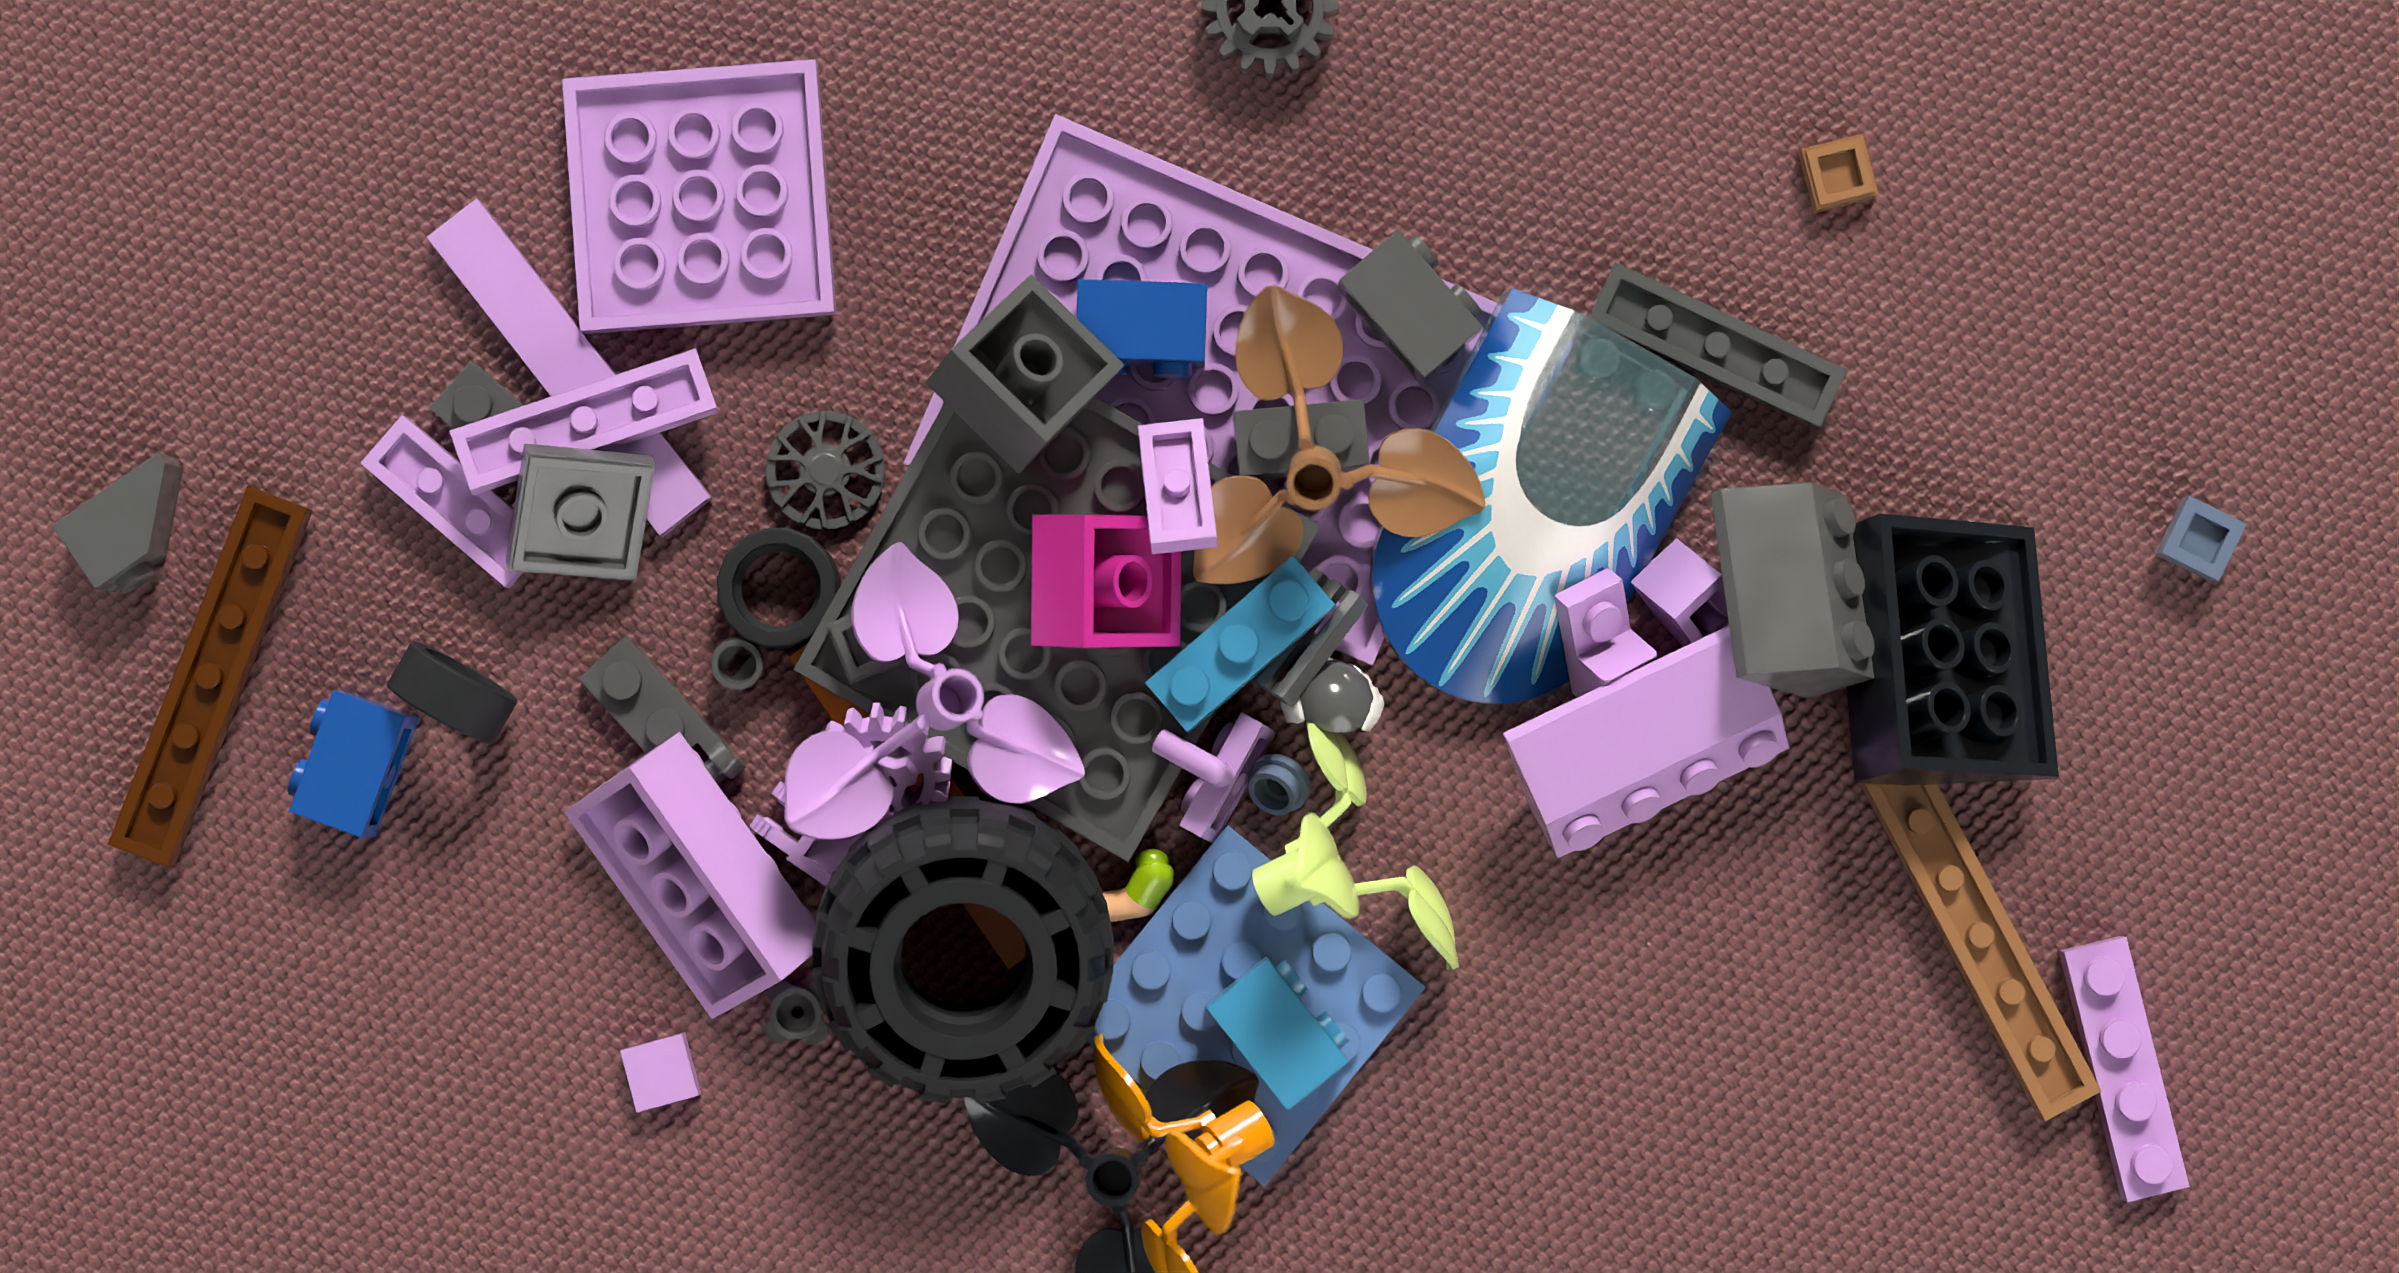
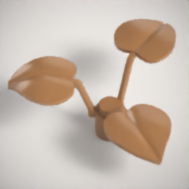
(1415, 491)

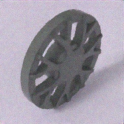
(825, 470)

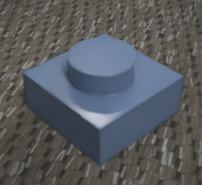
(2200, 539)

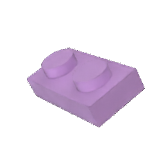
(1177, 486)

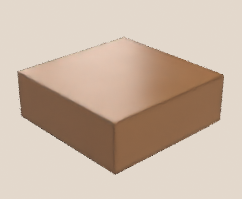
(1838, 173)

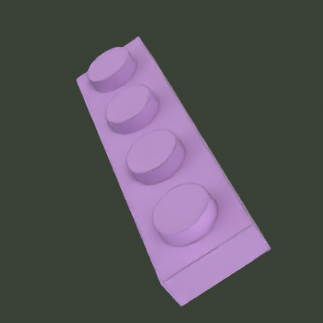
(586, 418)
(2125, 1067)

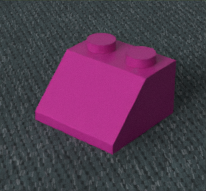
(1102, 584)

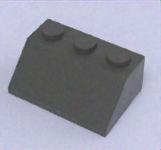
(1793, 587)

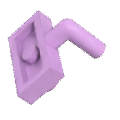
(1221, 774)

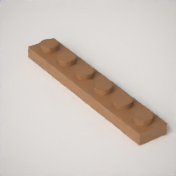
(1984, 946)

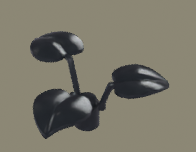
(1033, 1122)

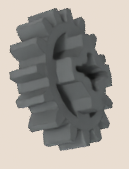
(1288, 29)

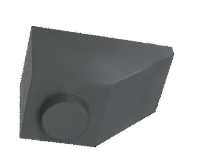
(125, 526)

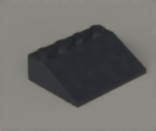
(1953, 656)

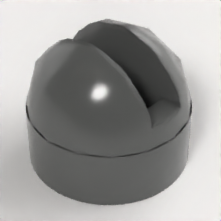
(747, 672)

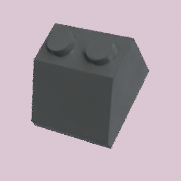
(1024, 373)

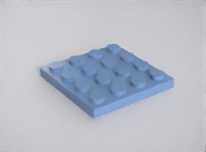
(1208, 939)

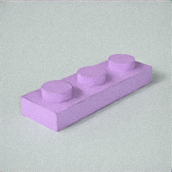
(437, 489)

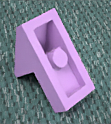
(1598, 632)

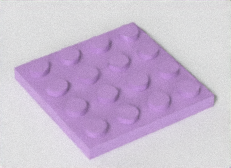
(699, 196)

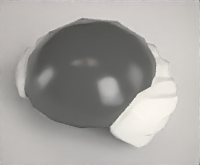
(1337, 700)

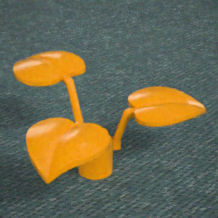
(1205, 1167)

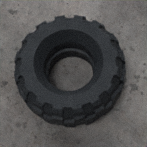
(949, 856)

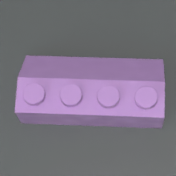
(1643, 743)
(696, 876)

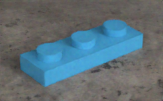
(1240, 644)

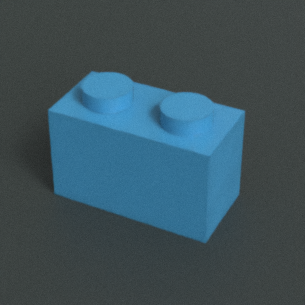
(1278, 1030)

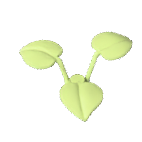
(1315, 871)

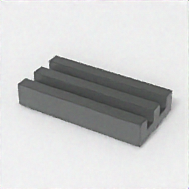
(1313, 646)

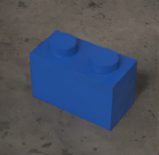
(1147, 323)
(351, 763)

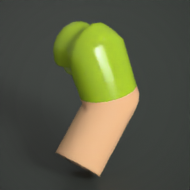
(1144, 889)

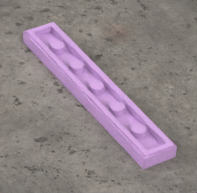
(553, 343)

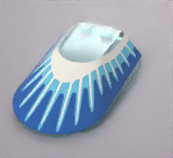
(1580, 473)

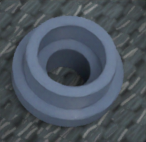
(1278, 784)

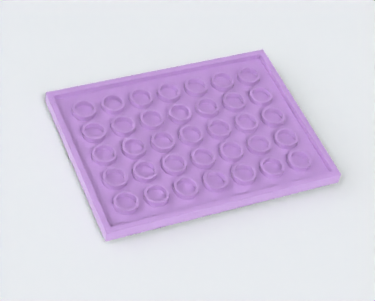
(1130, 216)

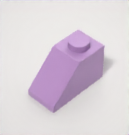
(1683, 593)

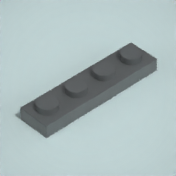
(1718, 346)

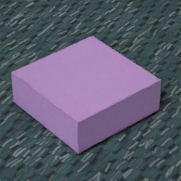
(660, 1072)

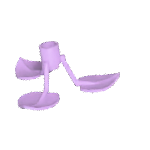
(911, 612)

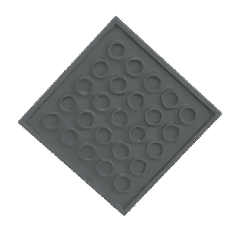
(973, 527)

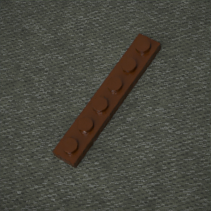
(210, 677)

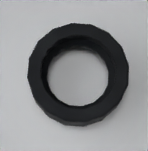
(744, 555)
(451, 693)

